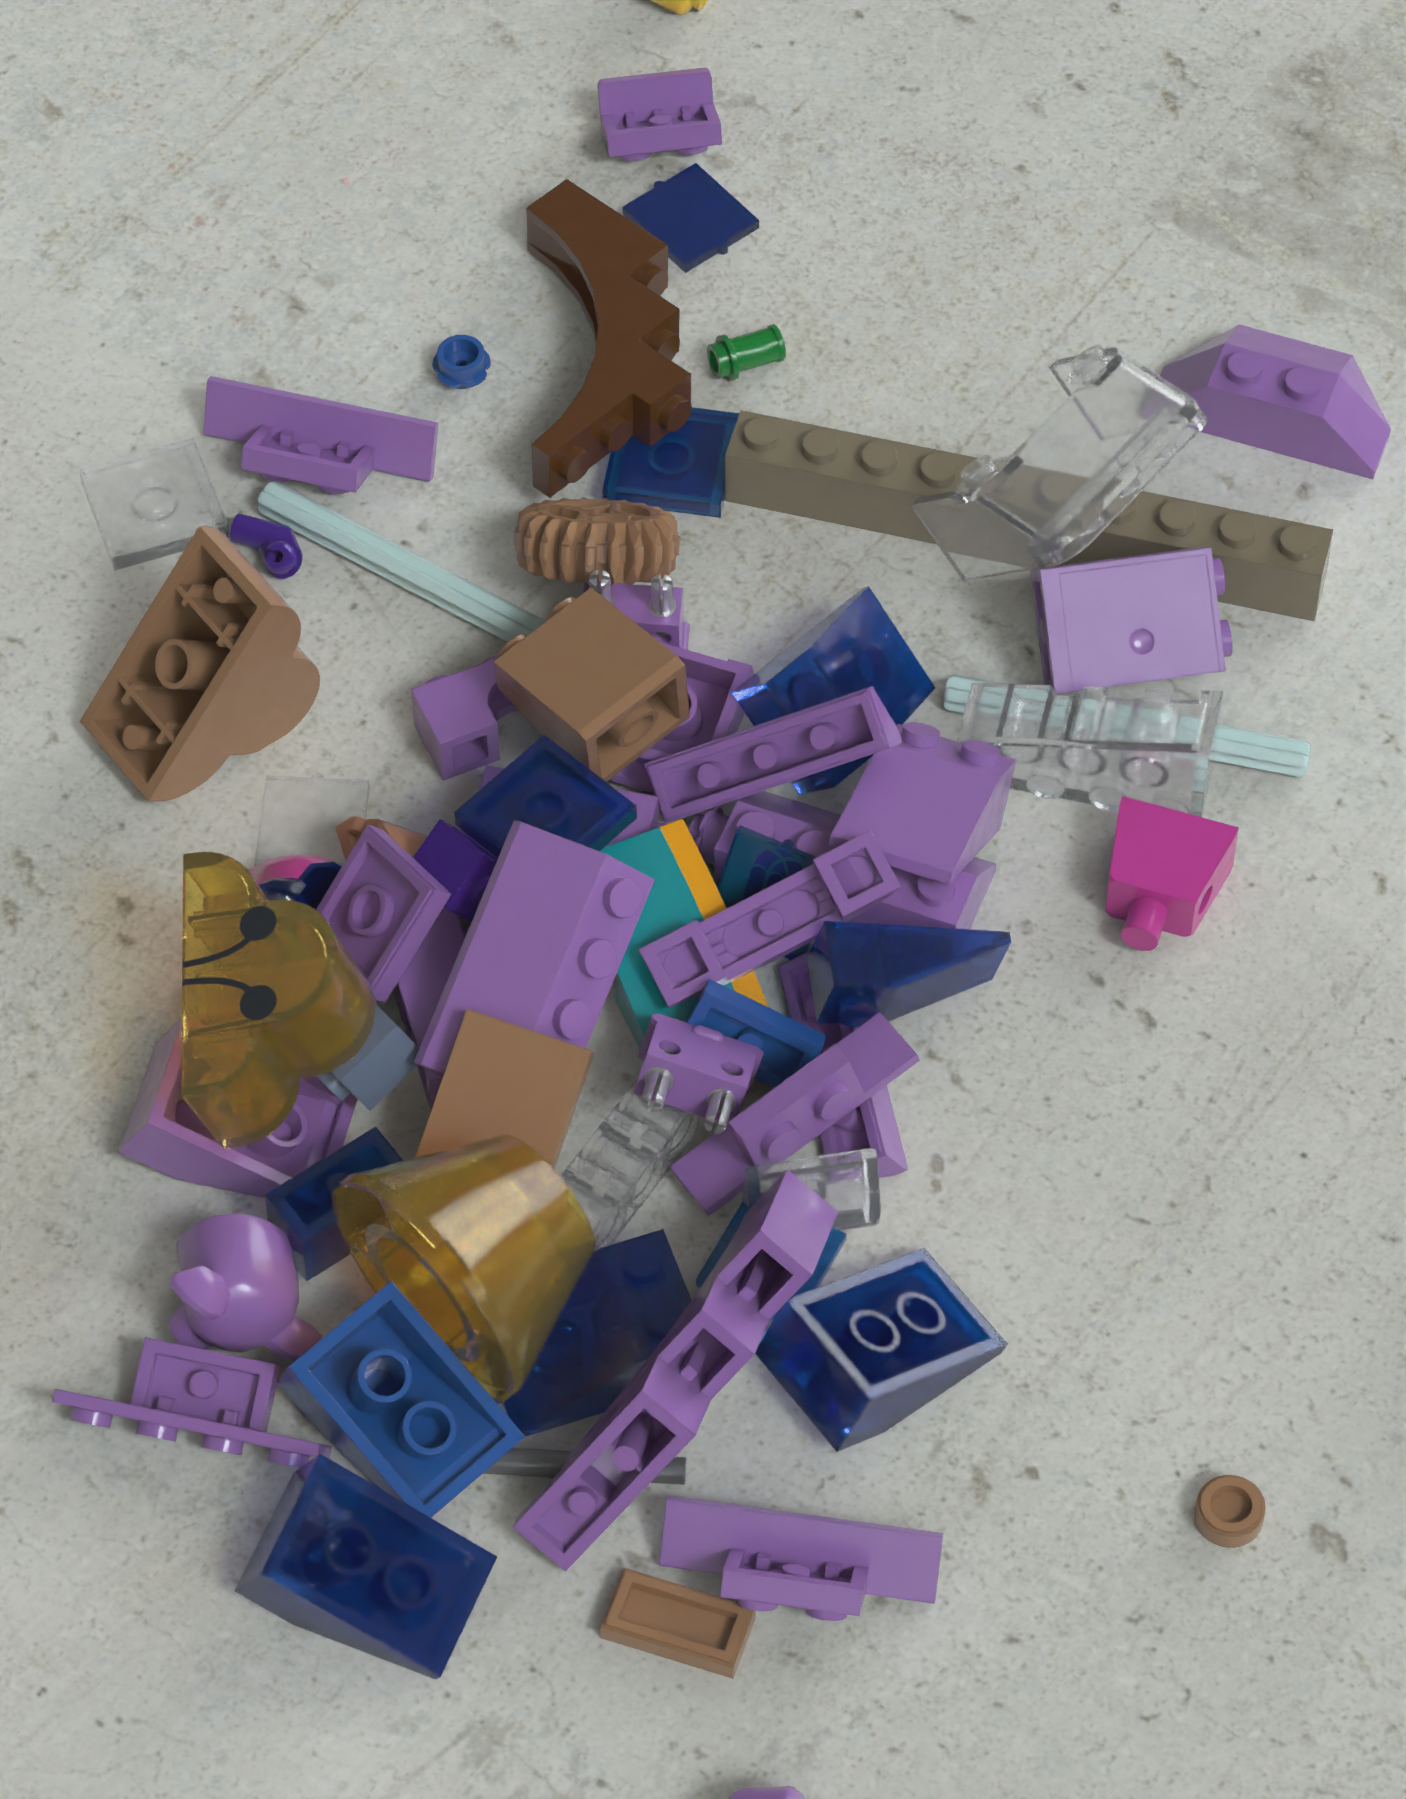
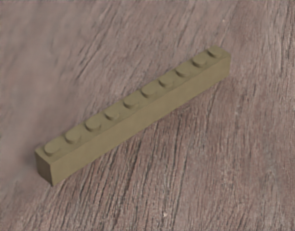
(875, 480)

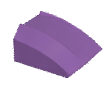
(711, 710)

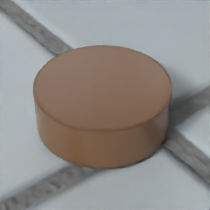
(1230, 1511)

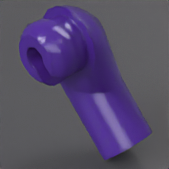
(273, 540)

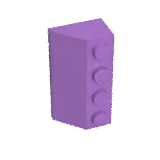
(918, 901)
(540, 942)

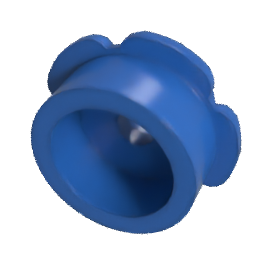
(461, 362)

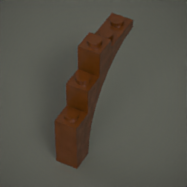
(619, 282)

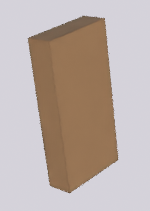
(677, 1623)

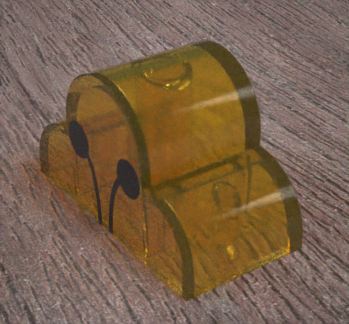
(261, 1000)

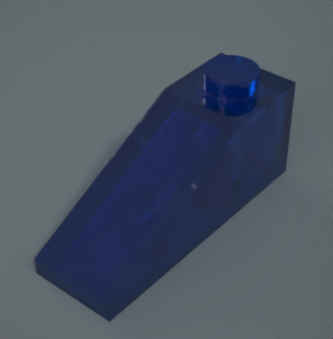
(896, 968)

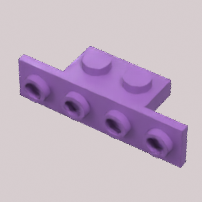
(317, 438)
(795, 1111)
(201, 1393)
(799, 1557)

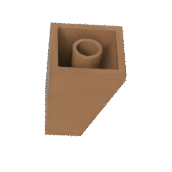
(595, 683)

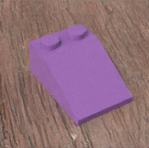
(929, 802)
(174, 1140)

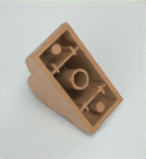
(203, 674)

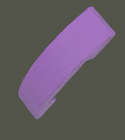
(771, 921)

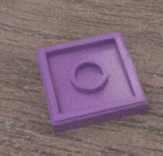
(382, 907)

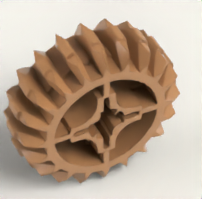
(586, 535)

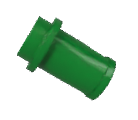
(745, 352)

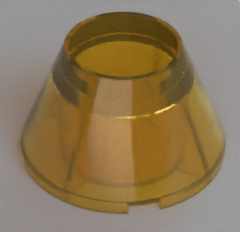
(477, 1244)

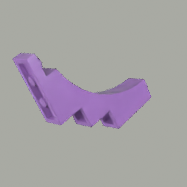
(698, 1356)

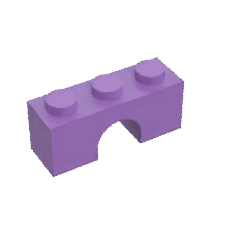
(460, 718)

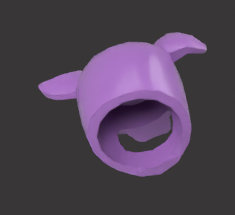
(239, 1288)

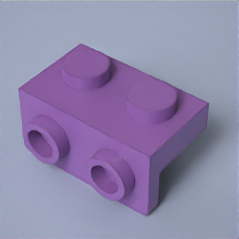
(658, 113)

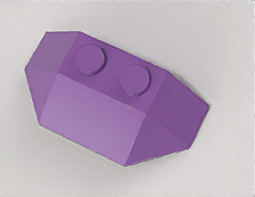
(1285, 398)

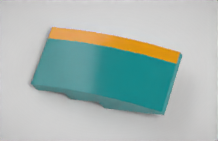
(678, 896)

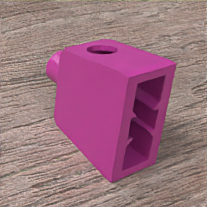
(1165, 870)

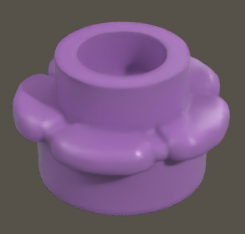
(707, 830)

